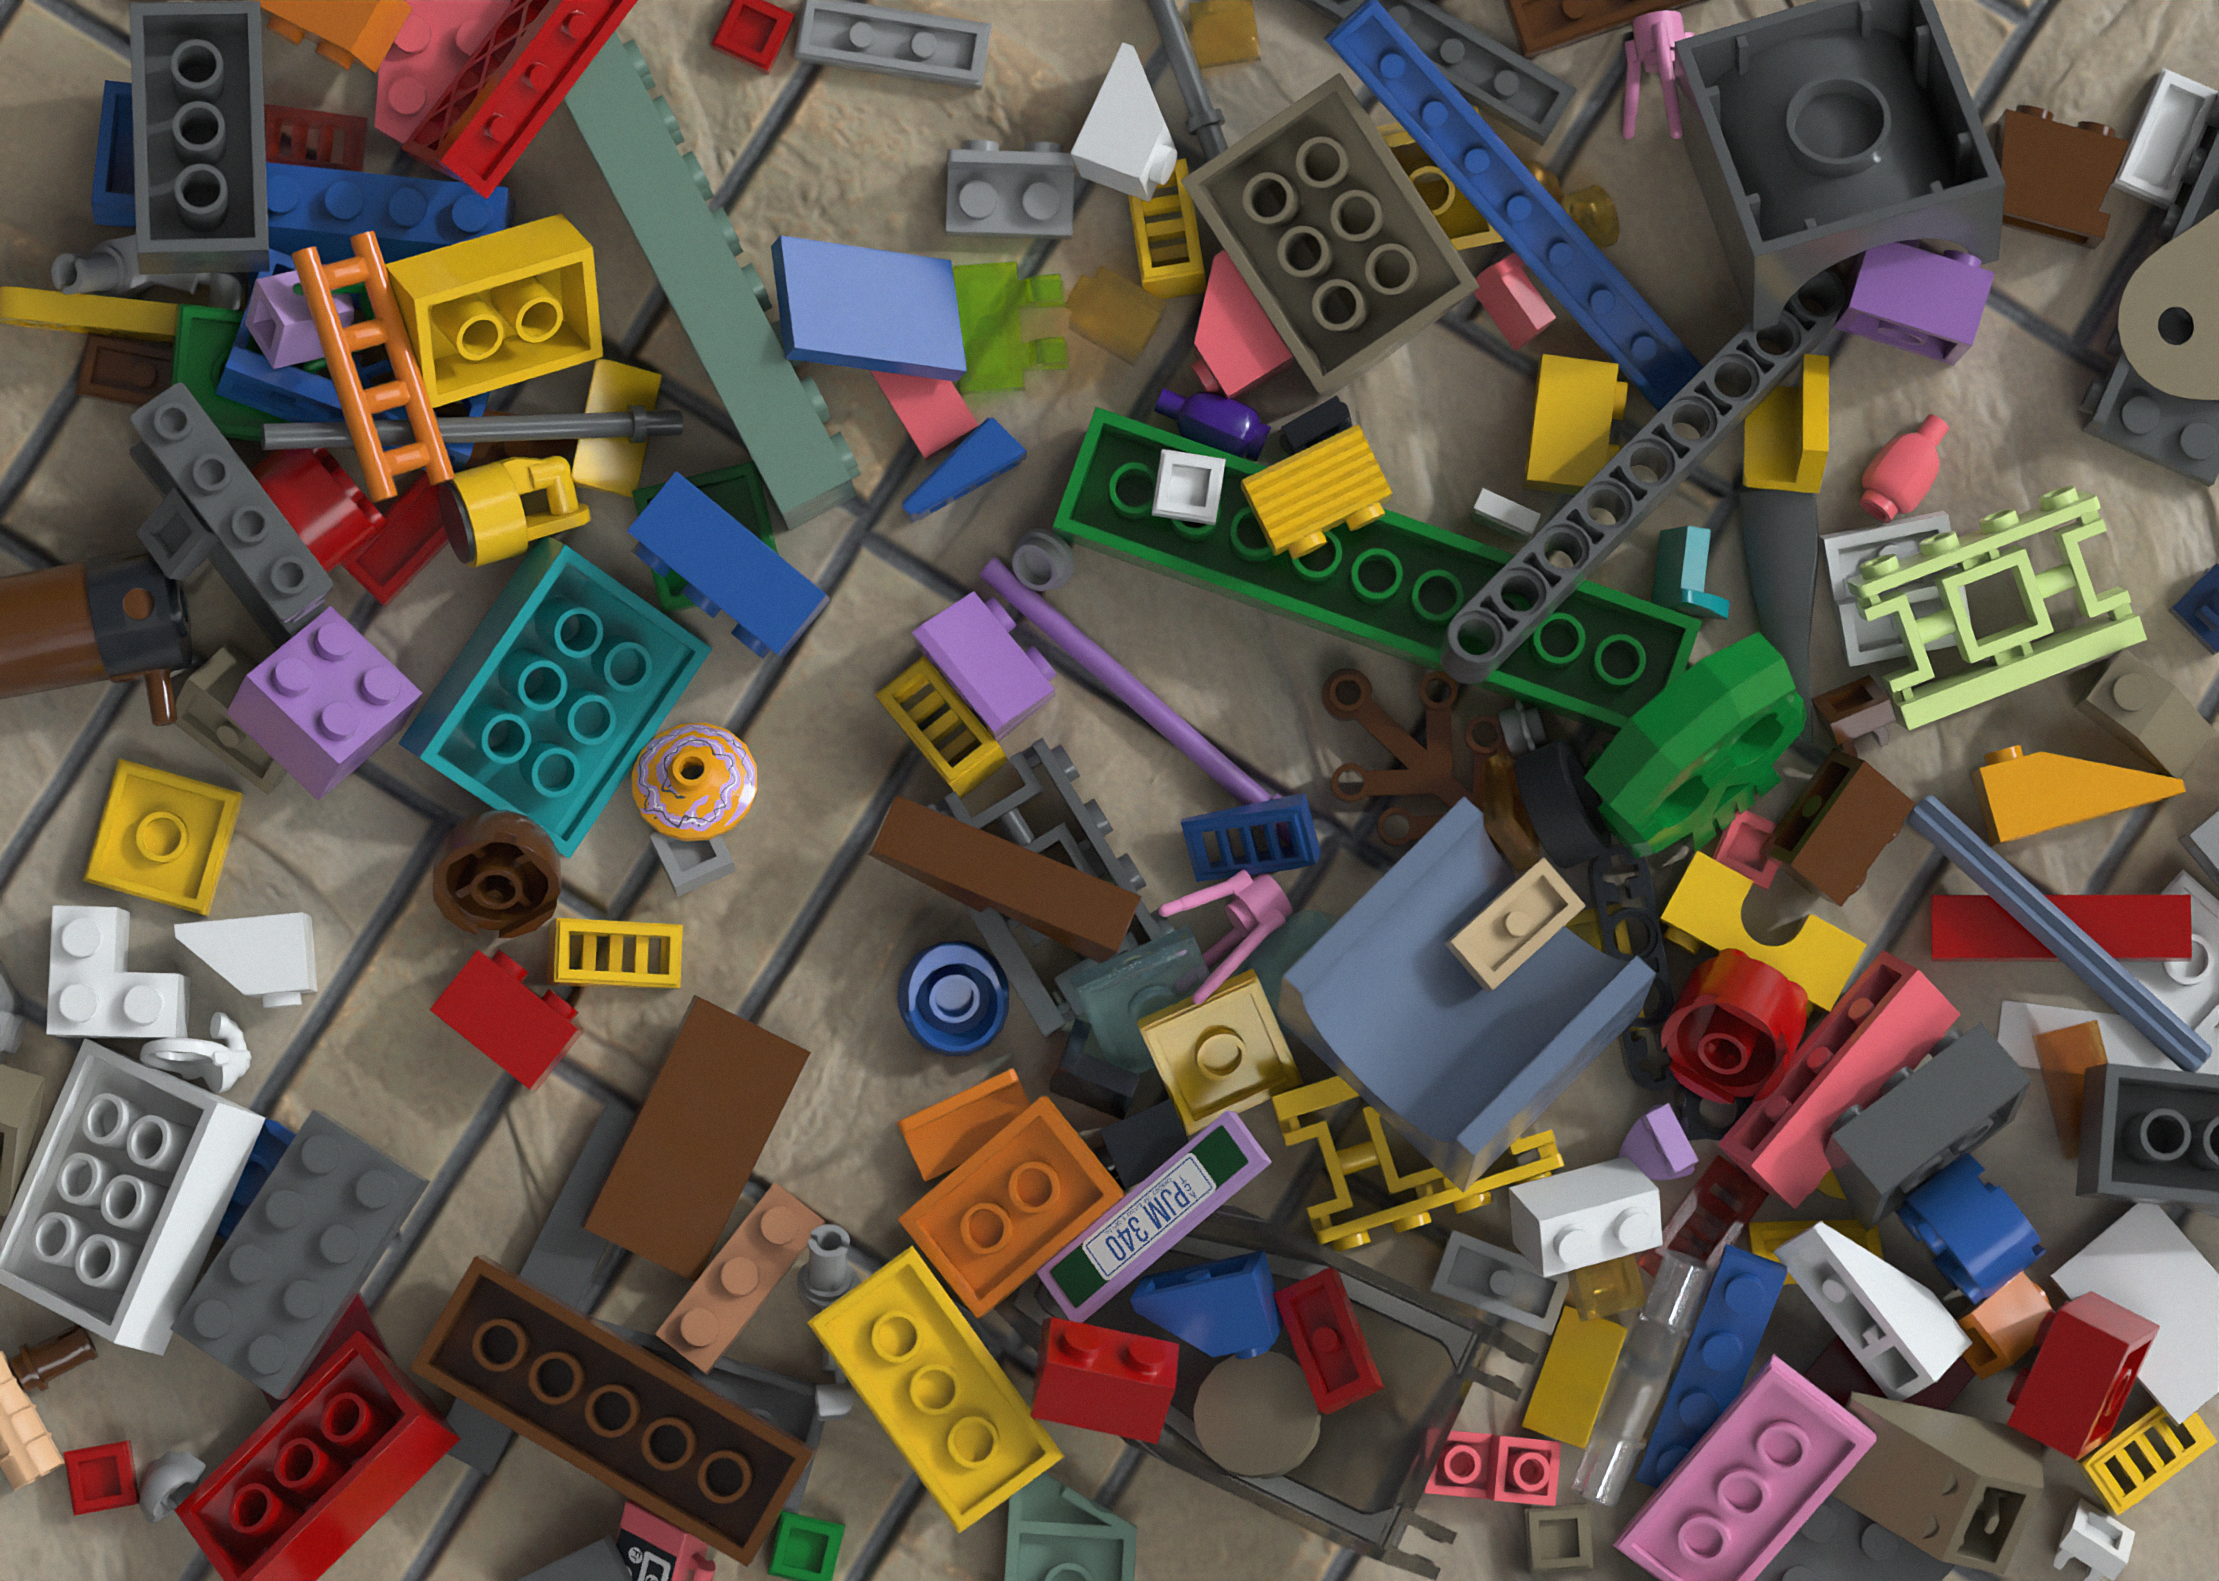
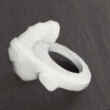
(206, 1059)

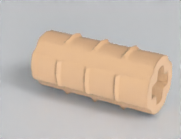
(24, 1442)

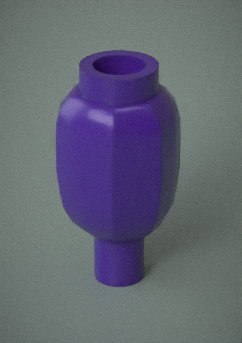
(1216, 422)

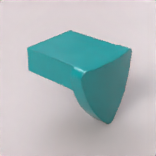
(1682, 574)

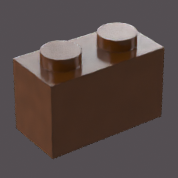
(1837, 827)

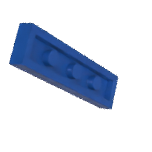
(1713, 1358)

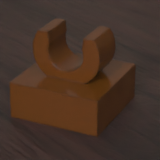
(1854, 712)

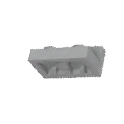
(1010, 191)

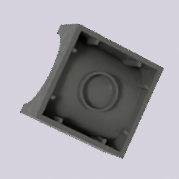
(1832, 140)

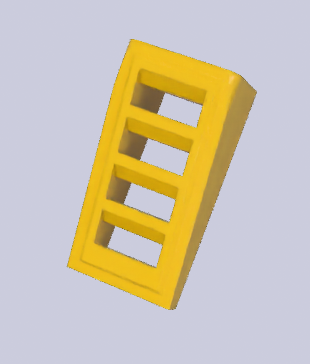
(1176, 268)
(973, 768)
(559, 954)
(2103, 1482)

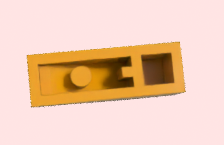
(2052, 791)

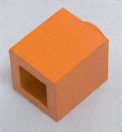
(2003, 1325)

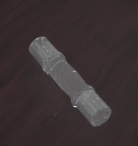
(1641, 1378)

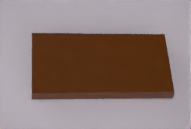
(695, 1138)

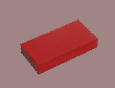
(402, 545)

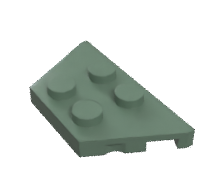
(1066, 1536)

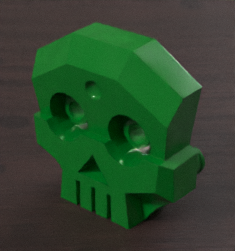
(1699, 750)

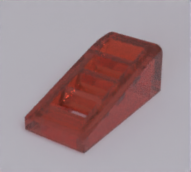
(326, 122)
(1731, 1181)

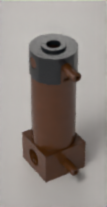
(95, 624)

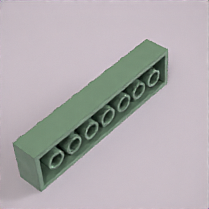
(707, 289)

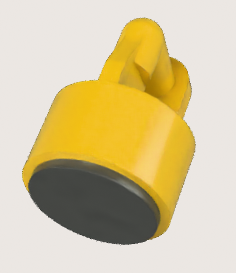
(486, 513)

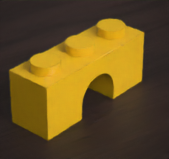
(1707, 915)

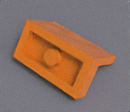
(960, 1125)

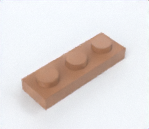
(739, 1279)

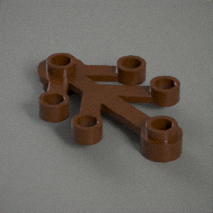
(1427, 770)

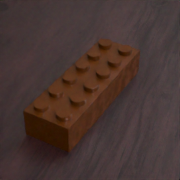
(613, 1409)

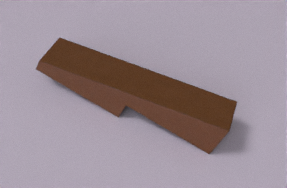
(1007, 877)

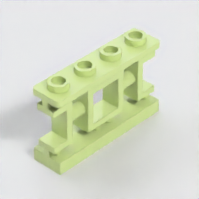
(2012, 657)

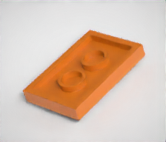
(1011, 1207)

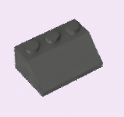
(1924, 1122)

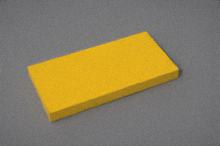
(935, 1389)

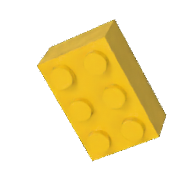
(500, 308)

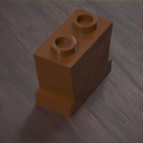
(2056, 174)

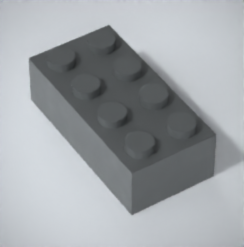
(199, 137)
(2149, 1136)
(300, 1255)

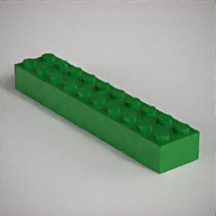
(1375, 585)

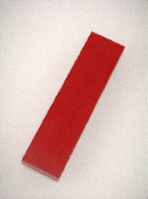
(2123, 925)

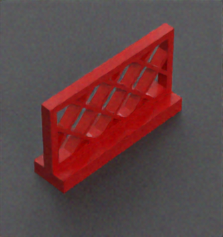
(523, 76)

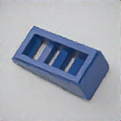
(976, 461)
(1292, 809)

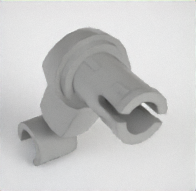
(114, 272)
(820, 1285)

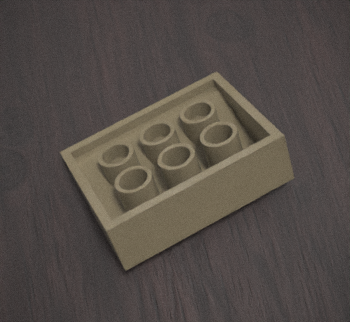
(1331, 235)

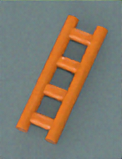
(389, 329)

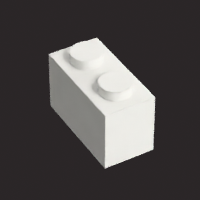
(1585, 1216)

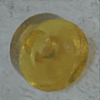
(1594, 214)

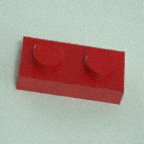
(1328, 1340)

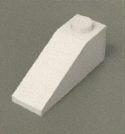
(1877, 1311)

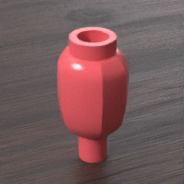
(1903, 471)

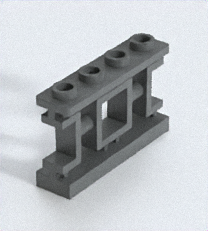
(256, 545)
(1089, 856)

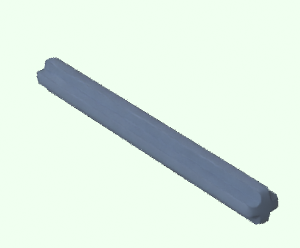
(2060, 934)

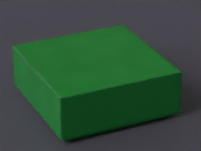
(805, 1548)

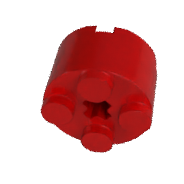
(319, 502)
(1734, 1028)

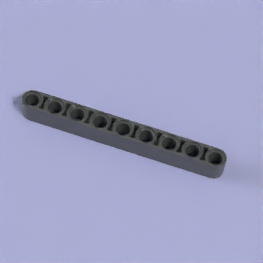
(1628, 497)

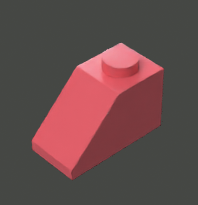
(1234, 336)

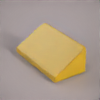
(614, 463)
(1574, 1378)

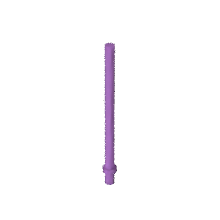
(1128, 688)

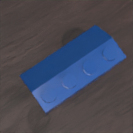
(406, 213)

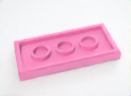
(1747, 1482)

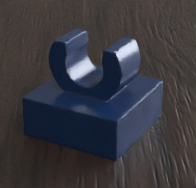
(2200, 610)

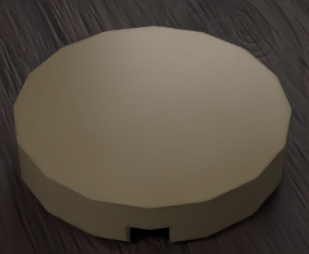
(1257, 1416)

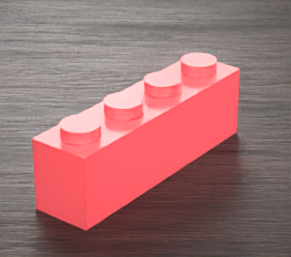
(1869, 1035)

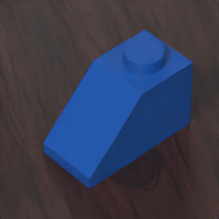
(1215, 1305)

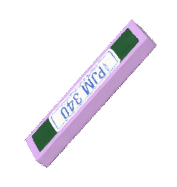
(1153, 1217)

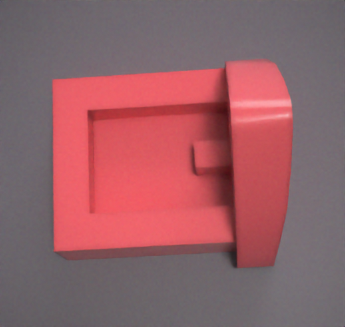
(1513, 301)

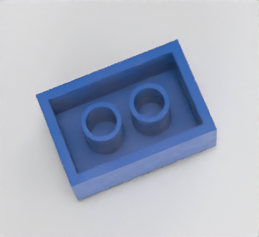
(726, 568)

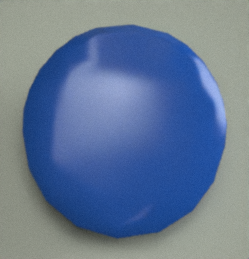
(953, 998)

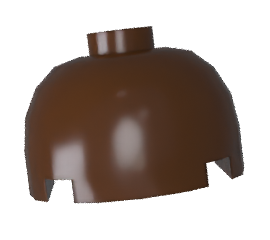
(497, 874)

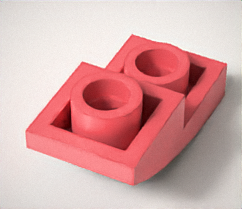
(1497, 1468)

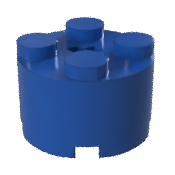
(1971, 1229)

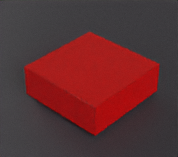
(753, 33)
(102, 1477)

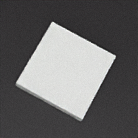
(2192, 986)

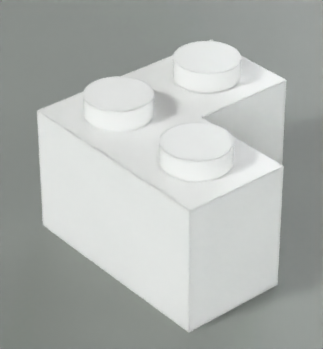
(95, 993)

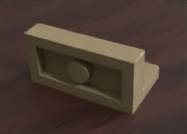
(203, 716)

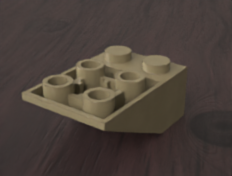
(1945, 1481)

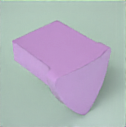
(1659, 1145)

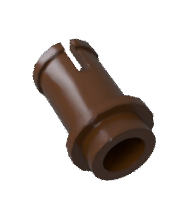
(53, 1357)

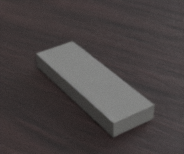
(893, 42)

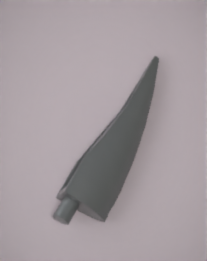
(1782, 568)

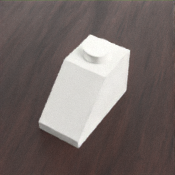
(1125, 133)
(258, 955)

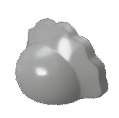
(168, 1484)

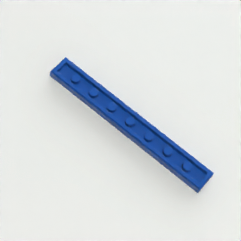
(1513, 202)

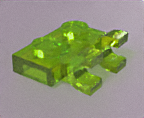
(991, 326)

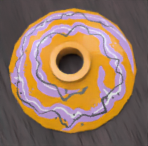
(700, 806)

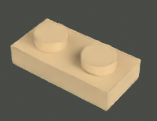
(1515, 924)

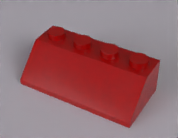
(318, 1470)

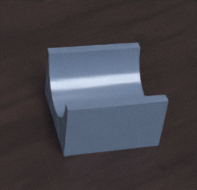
(1421, 1035)

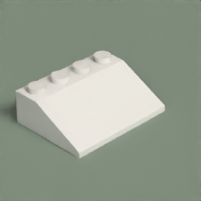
(124, 1197)

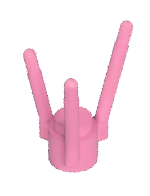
(1655, 48)
(1255, 912)

